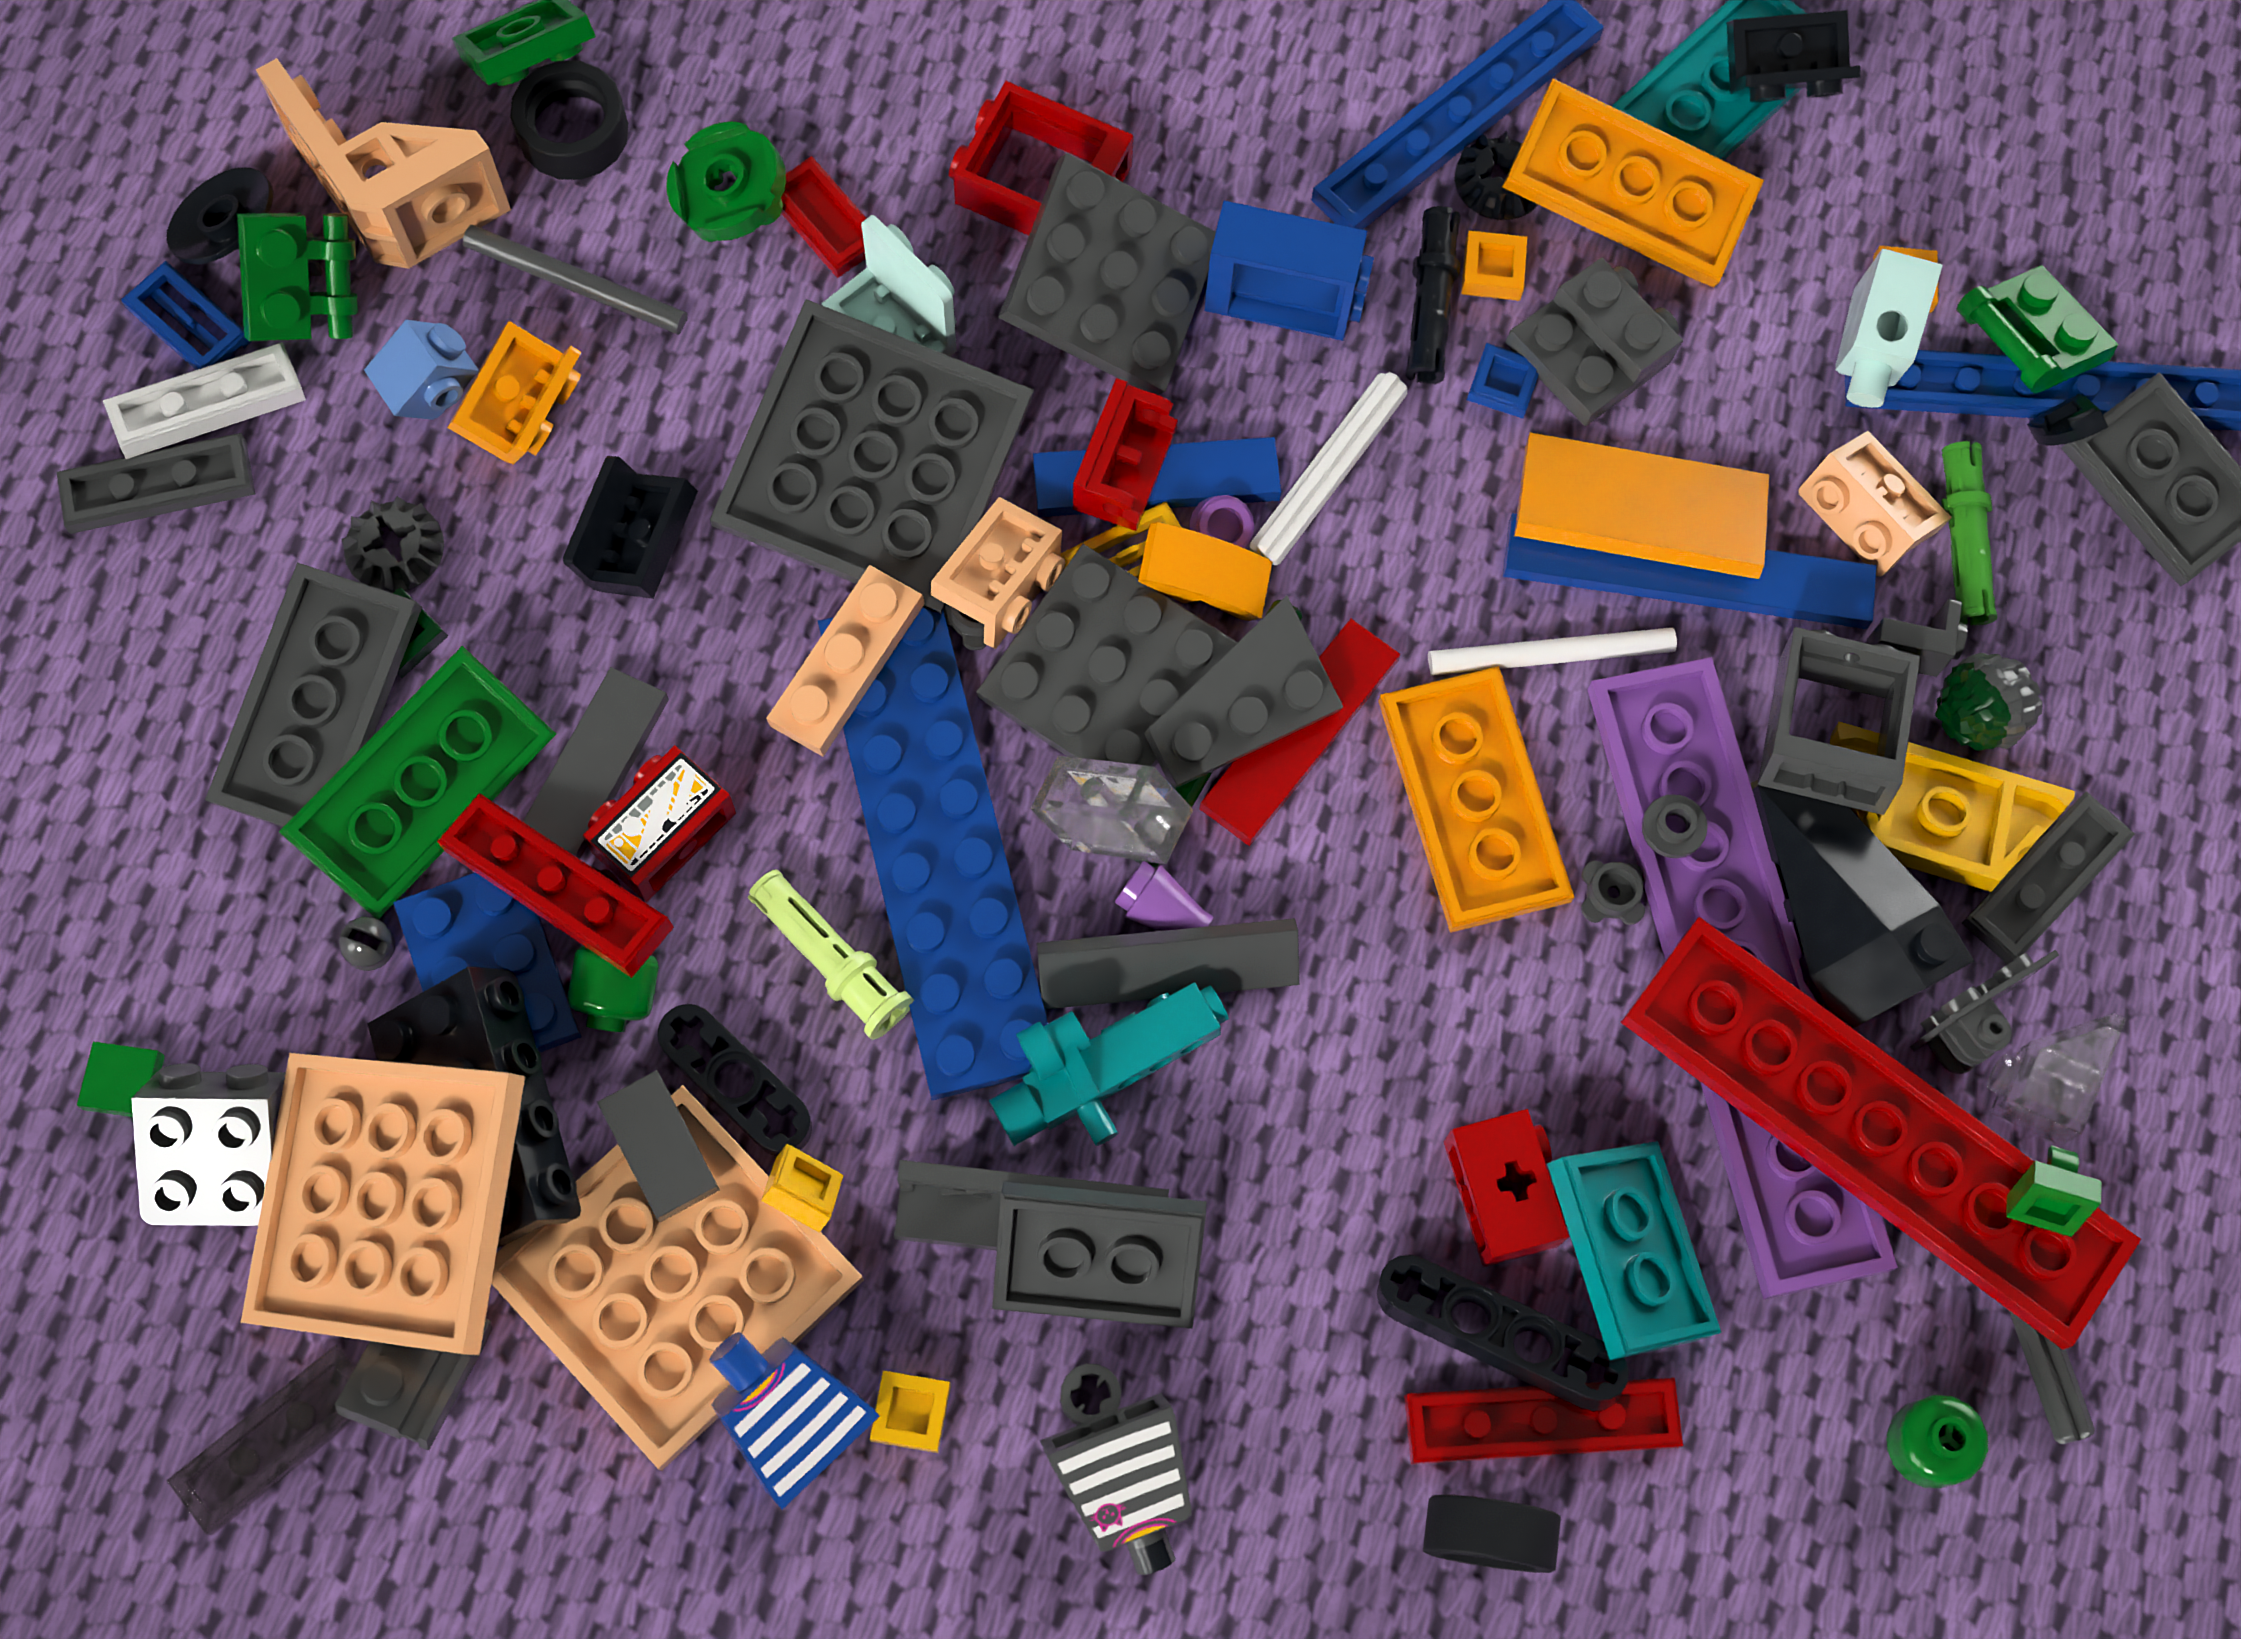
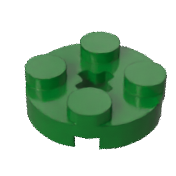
(747, 203)

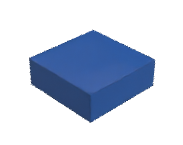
(1503, 381)

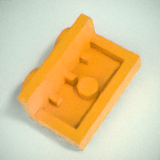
(515, 393)

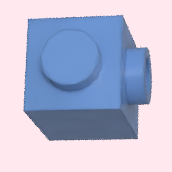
(421, 370)

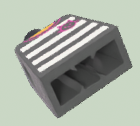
(1126, 1479)

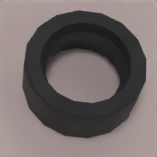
(582, 157)
(1492, 1533)

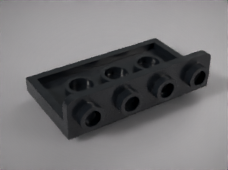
(483, 1024)

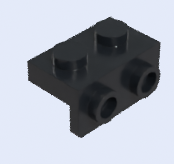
(1790, 53)
(628, 529)

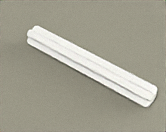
(1329, 468)

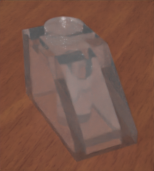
(2055, 1079)

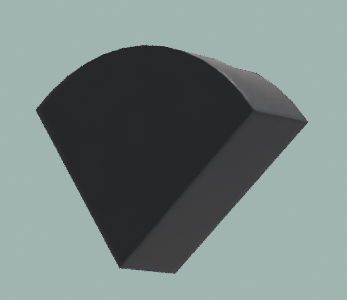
(2068, 422)

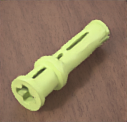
(848, 973)

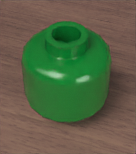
(609, 993)
(1918, 1449)

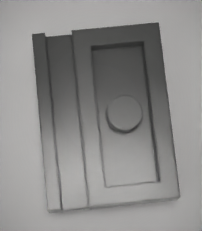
(406, 1389)

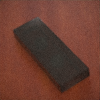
(265, 1444)

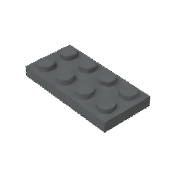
(312, 693)

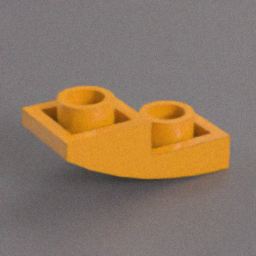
(1205, 569)

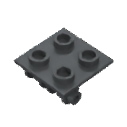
(1971, 1024)

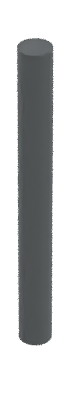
(575, 279)

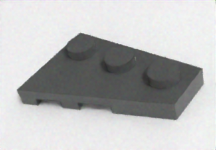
(1246, 701)

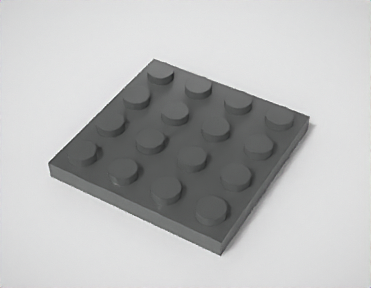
(870, 452)

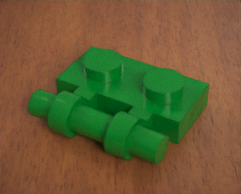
(276, 276)

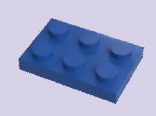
(486, 928)

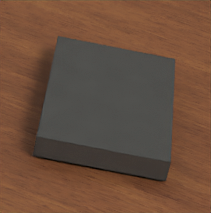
(2165, 478)
(1098, 1254)

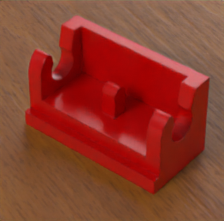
(1124, 456)

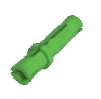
(1968, 528)

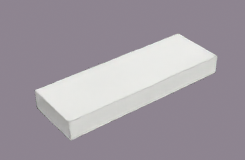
(204, 400)

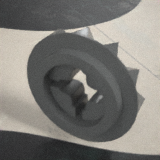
(420, 550)

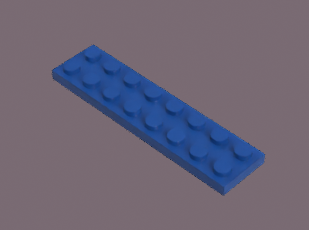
(942, 866)

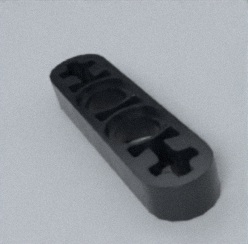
(1496, 1342)

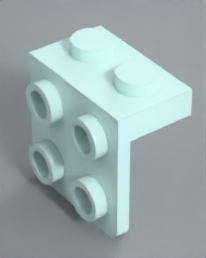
(899, 291)

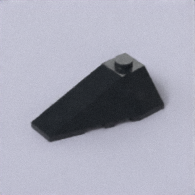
(1859, 913)

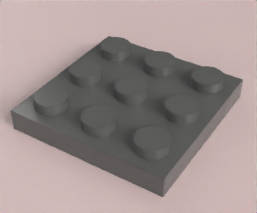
(1110, 275)
(1101, 662)

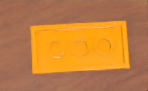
(1633, 183)
(1643, 505)
(1475, 799)

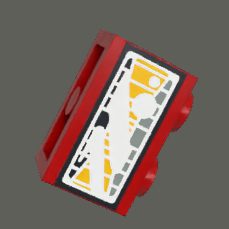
(658, 822)

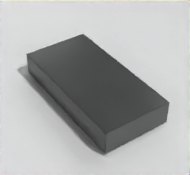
(658, 1146)

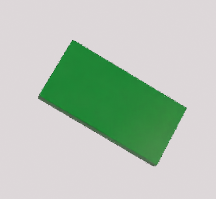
(397, 796)

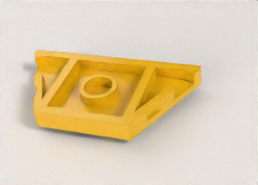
(1958, 813)

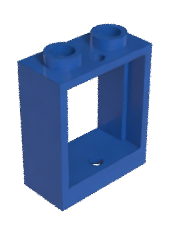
(1287, 271)

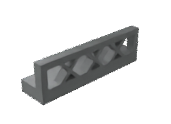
(963, 1203)

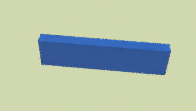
(1187, 477)

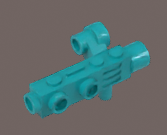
(1077, 1073)

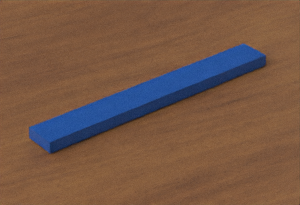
(1994, 388)

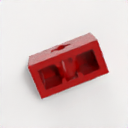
(1479, 1161)

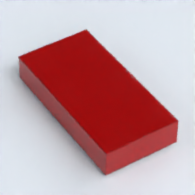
(824, 216)

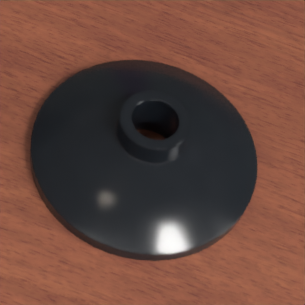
(207, 219)

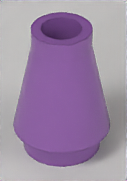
(1160, 901)

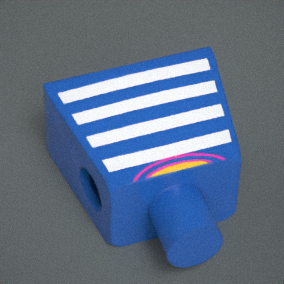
(785, 1413)

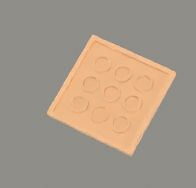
(384, 1202)
(649, 1300)

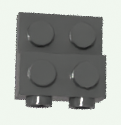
(1597, 340)

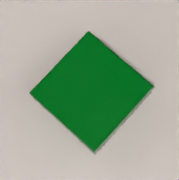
(115, 1076)

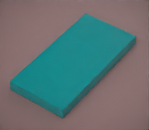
(1691, 86)

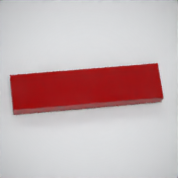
(1265, 779)
(556, 885)
(1538, 1424)

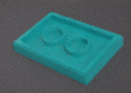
(1633, 1249)

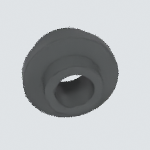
(1664, 840)

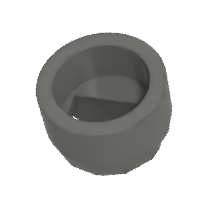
(360, 954)

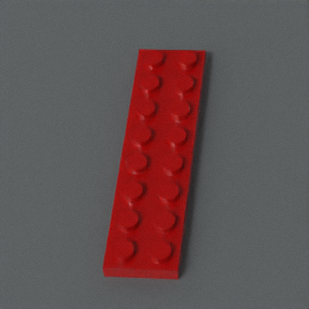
(1873, 1129)

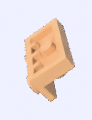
(1872, 502)
(1001, 569)

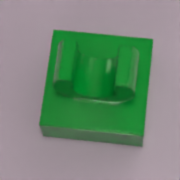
(2054, 1194)

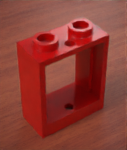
(1044, 120)

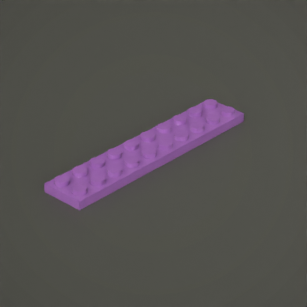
(1674, 735)

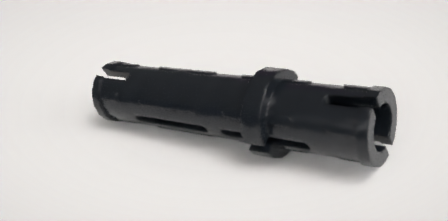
(1435, 272)

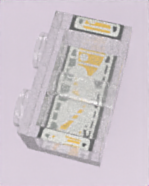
(1112, 809)

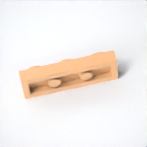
(846, 660)

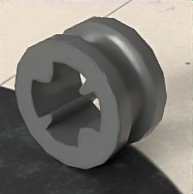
(1072, 1384)

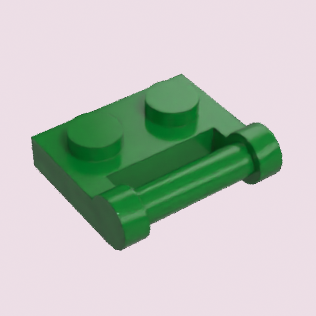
(2039, 328)

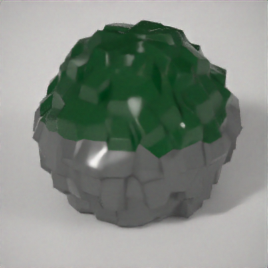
(1988, 702)

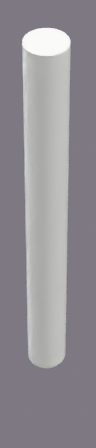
(1552, 651)

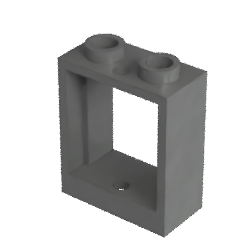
(1829, 770)

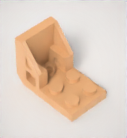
(417, 206)

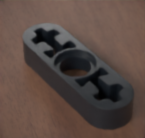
(713, 1034)

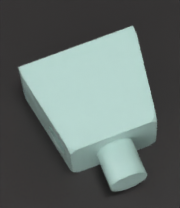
(1885, 324)

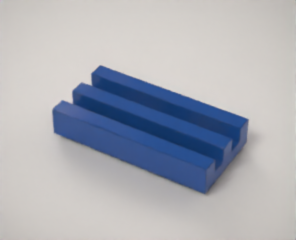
(218, 350)

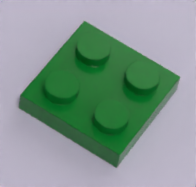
(523, 37)

